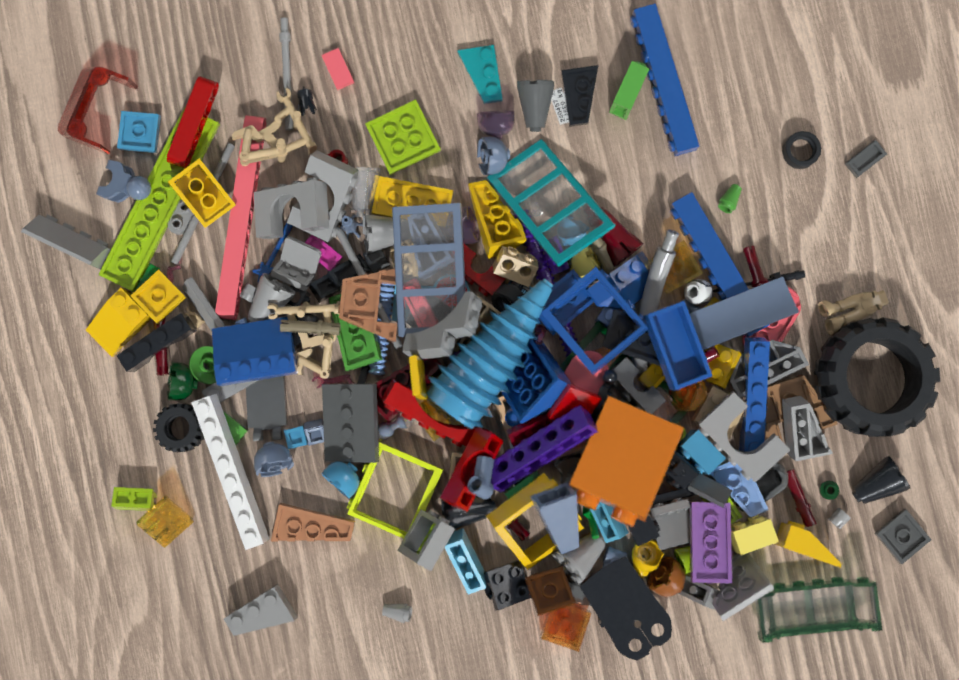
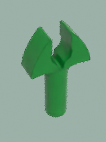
(592, 523)

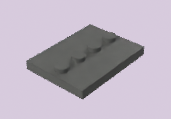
(350, 422)

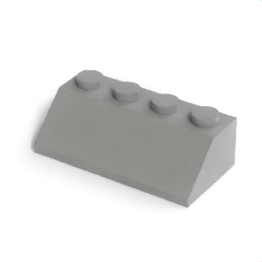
(66, 240)

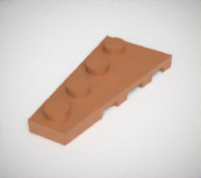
(304, 524)

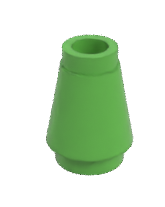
(729, 200)

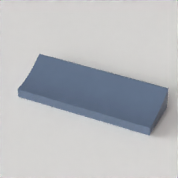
(743, 313)

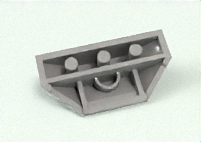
(783, 361)

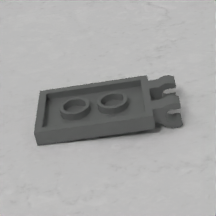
(267, 407)

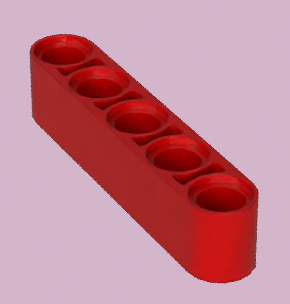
(192, 122)

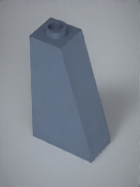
(559, 515)

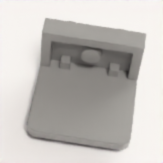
(297, 264)
(673, 522)

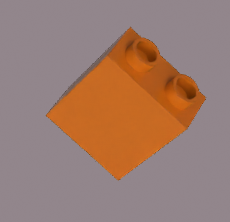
(625, 461)

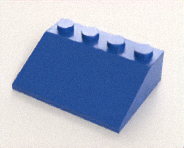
(252, 352)
(537, 383)

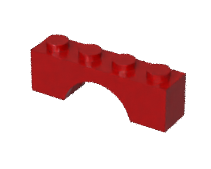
(481, 444)

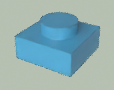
(295, 437)

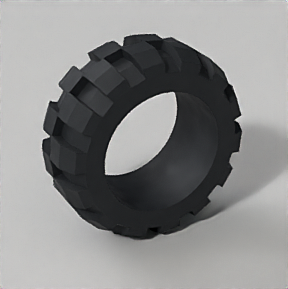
(917, 367)

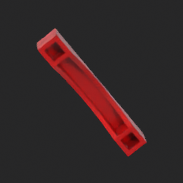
(401, 398)

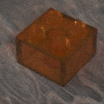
(566, 626)

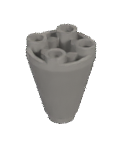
(581, 560)

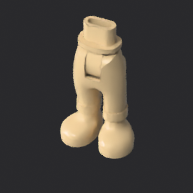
(863, 306)

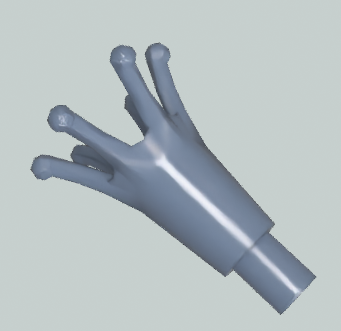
(349, 225)

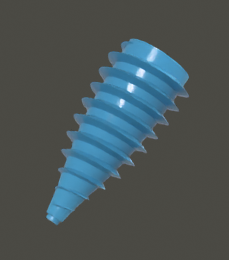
(489, 359)

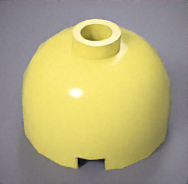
(585, 262)

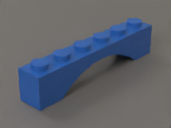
(756, 376)

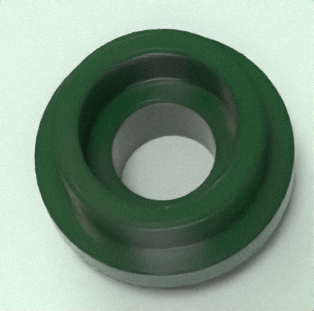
(823, 490)

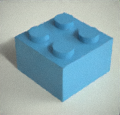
(700, 452)

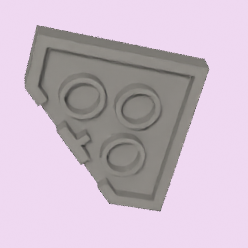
(746, 587)

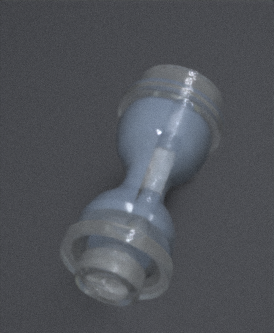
(386, 429)

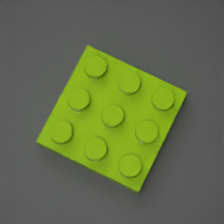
(402, 137)

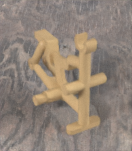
(278, 147)
(326, 340)

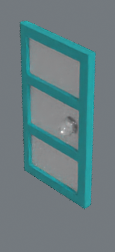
(551, 202)

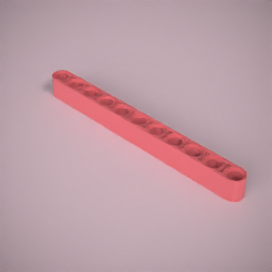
(239, 230)

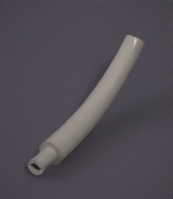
(655, 282)

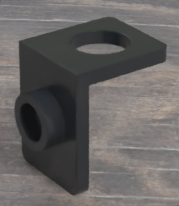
(305, 297)

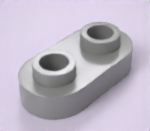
(182, 216)

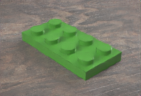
(356, 344)

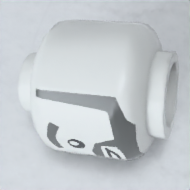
(698, 291)

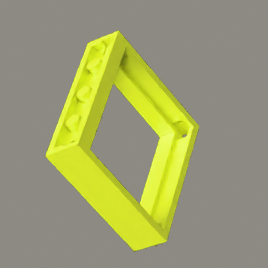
(369, 469)

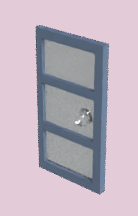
(427, 264)

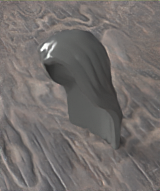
(771, 482)

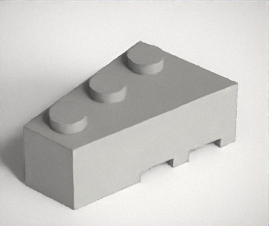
(803, 430)
(262, 612)

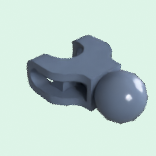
(124, 184)

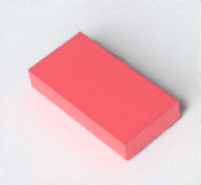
(337, 69)

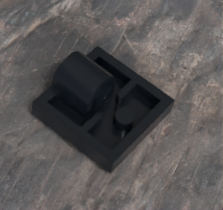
(506, 585)

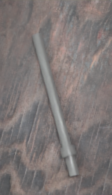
(285, 38)

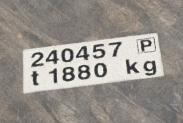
(559, 104)

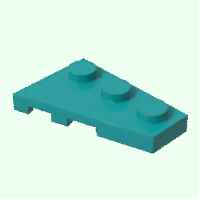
(483, 70)

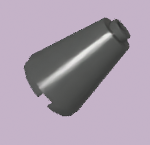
(535, 102)

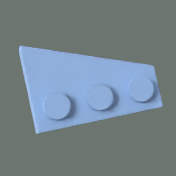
(744, 492)

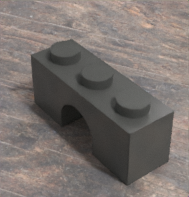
(648, 400)

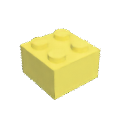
(752, 534)

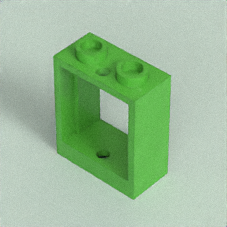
(629, 89)

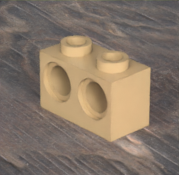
(513, 269)

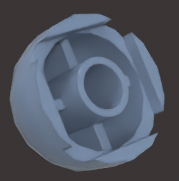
(493, 155)
(271, 459)

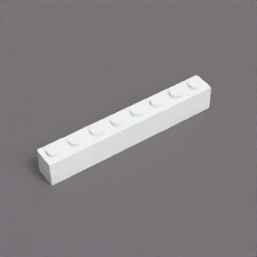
(230, 471)

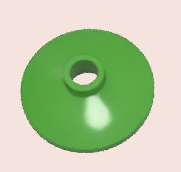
(202, 356)

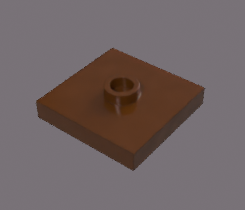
(550, 590)

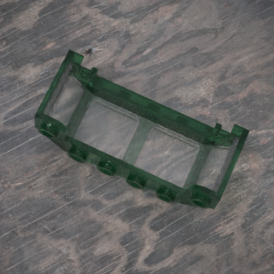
(818, 608)

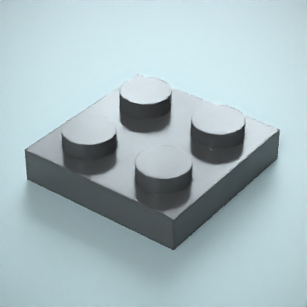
(902, 536)

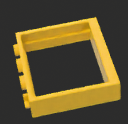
(513, 508)

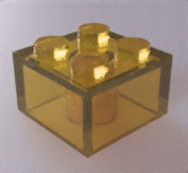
(682, 269)

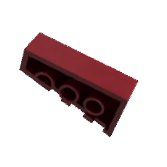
(404, 377)

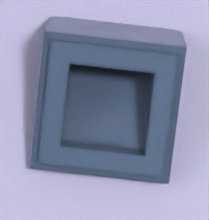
(314, 431)

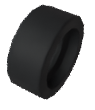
(811, 139)
(505, 294)

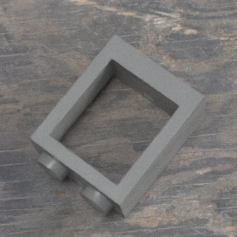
(435, 543)

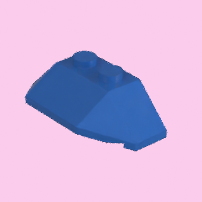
(628, 277)

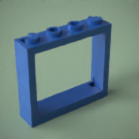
(615, 292)

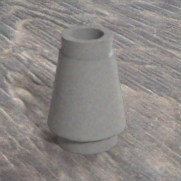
(398, 612)

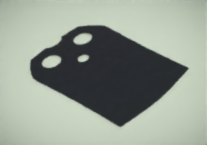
(619, 601)

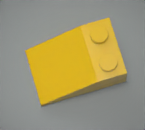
(201, 193)
(117, 322)
(795, 538)

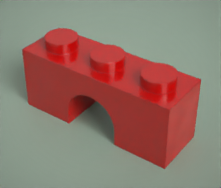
(487, 282)

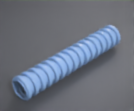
(386, 300)

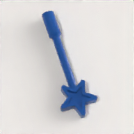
(266, 268)

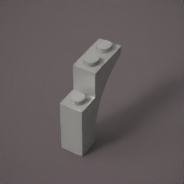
(440, 338)

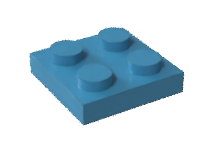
(138, 131)

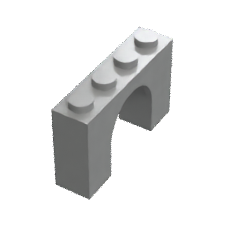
(340, 179)
(271, 202)
(754, 462)

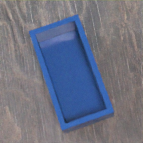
(677, 346)

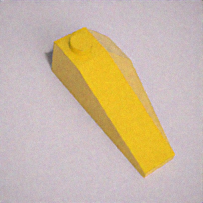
(494, 220)

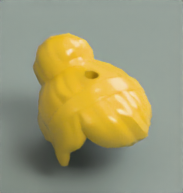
(651, 559)

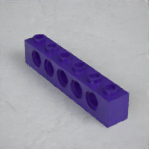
(512, 468)

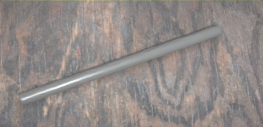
(194, 221)
(359, 270)

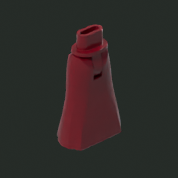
(620, 241)

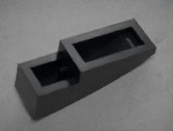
(332, 281)

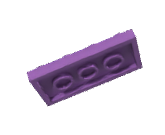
(710, 543)

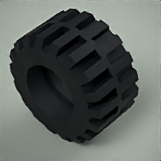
(164, 432)

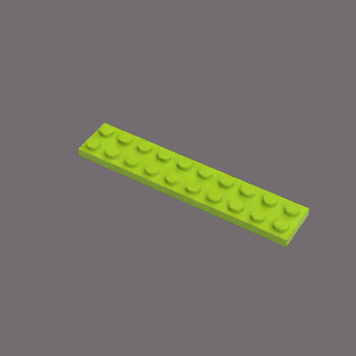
(150, 217)

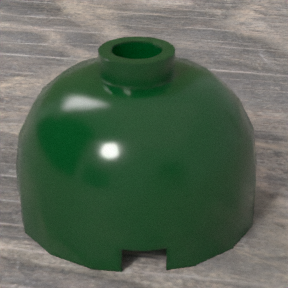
(180, 381)

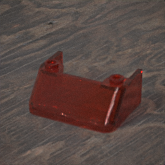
(71, 123)

